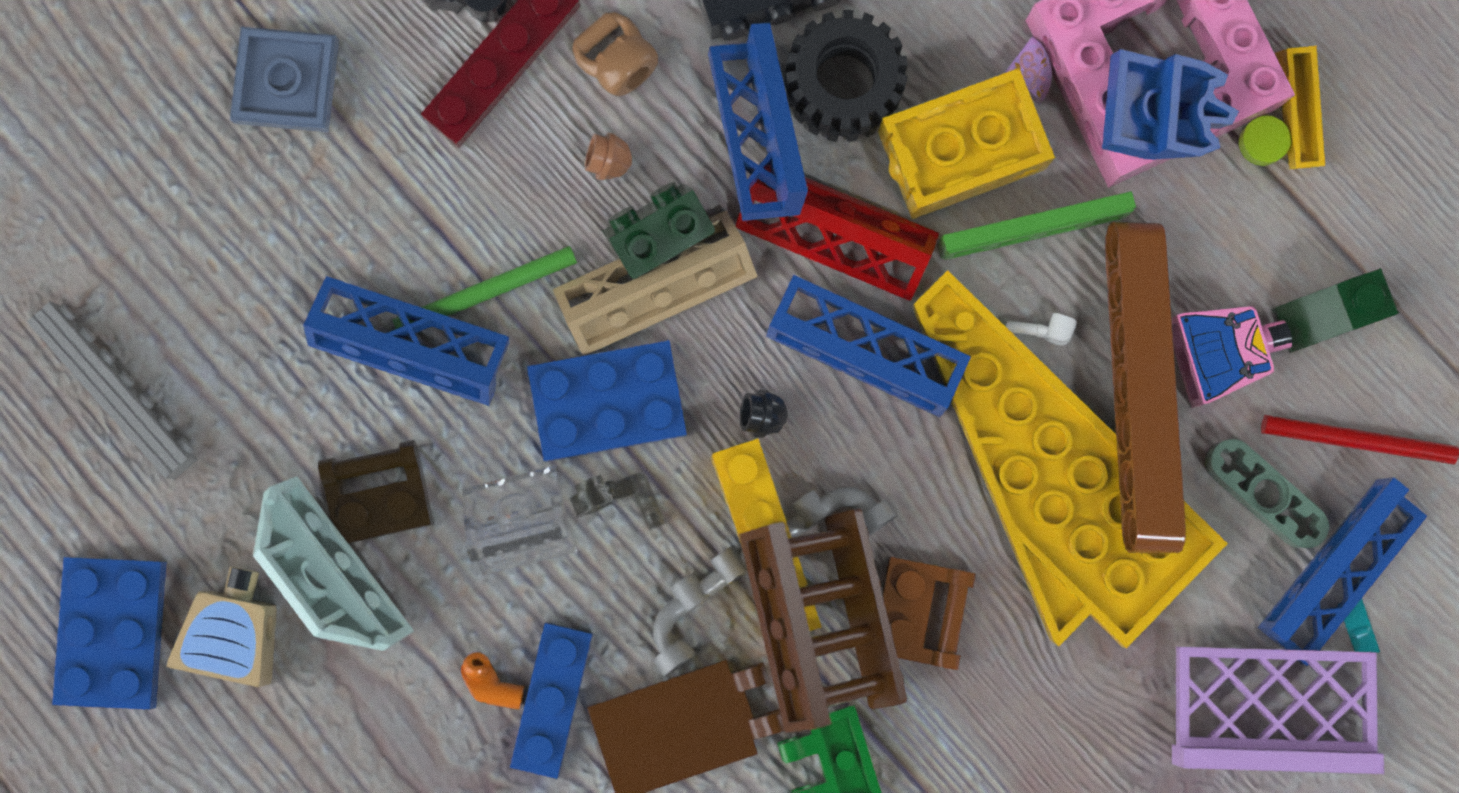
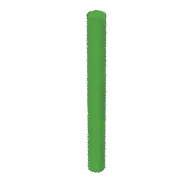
(500, 284)

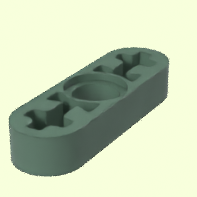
(1285, 527)

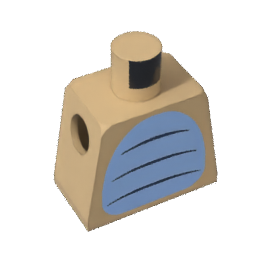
(228, 633)

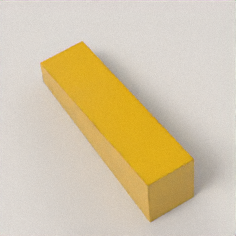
(1303, 111)

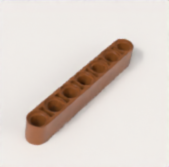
(1144, 388)

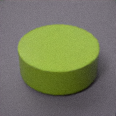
(1264, 140)

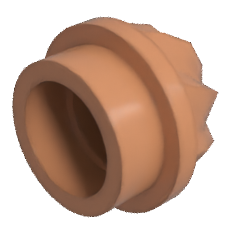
(607, 156)

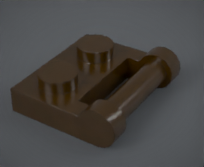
(382, 508)

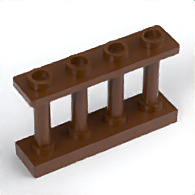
(785, 627)

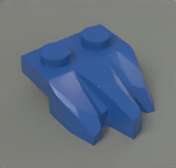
(1163, 106)

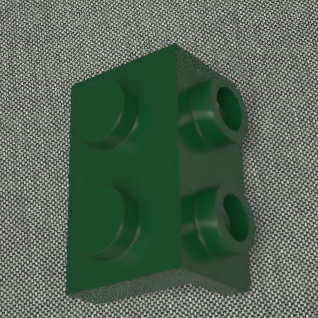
(658, 229)

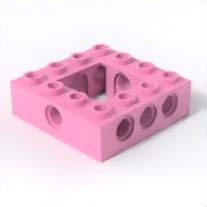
(1081, 63)

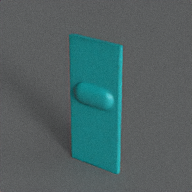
(1360, 630)

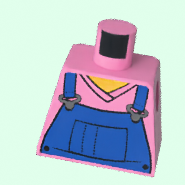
(1225, 350)

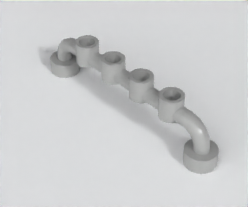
(731, 566)

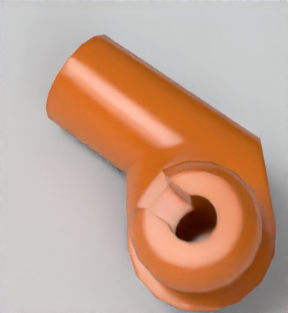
(486, 685)

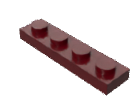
(496, 66)

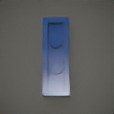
(551, 700)

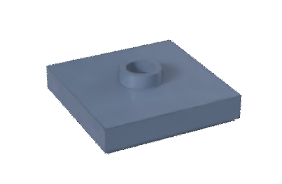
(284, 79)

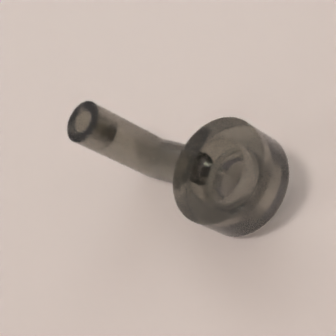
(596, 495)

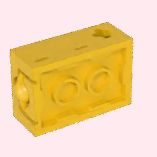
(965, 143)

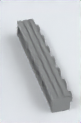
(113, 389)

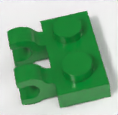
(840, 753)

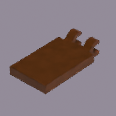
(681, 726)

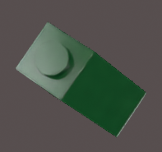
(1337, 309)

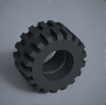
(848, 38)

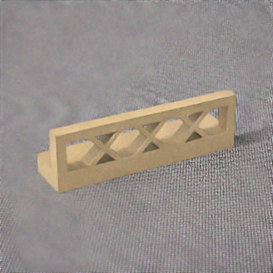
(660, 293)

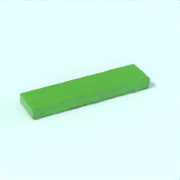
(1036, 226)

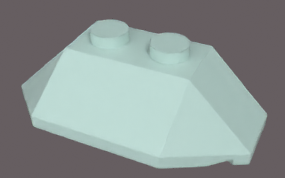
(322, 572)

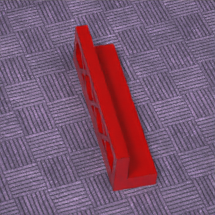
(851, 221)

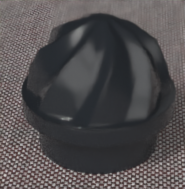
(762, 413)

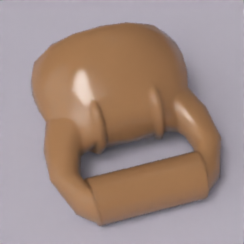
(624, 62)

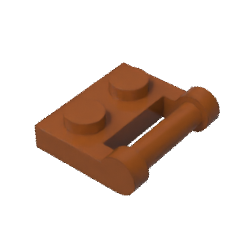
(908, 602)

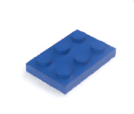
(606, 401)
(109, 633)

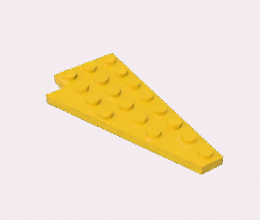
(1054, 478)

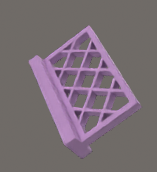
(1273, 753)

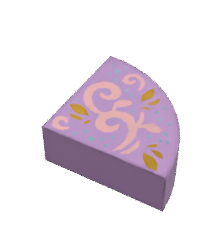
(1035, 69)

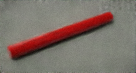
(1359, 439)

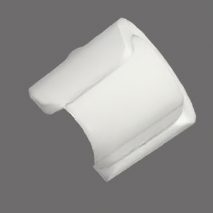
(1057, 332)

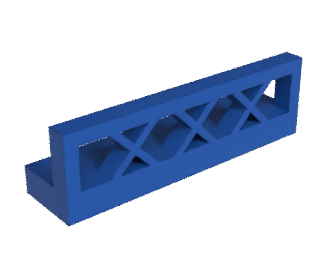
(776, 123)
(401, 357)
(859, 362)
(1334, 563)

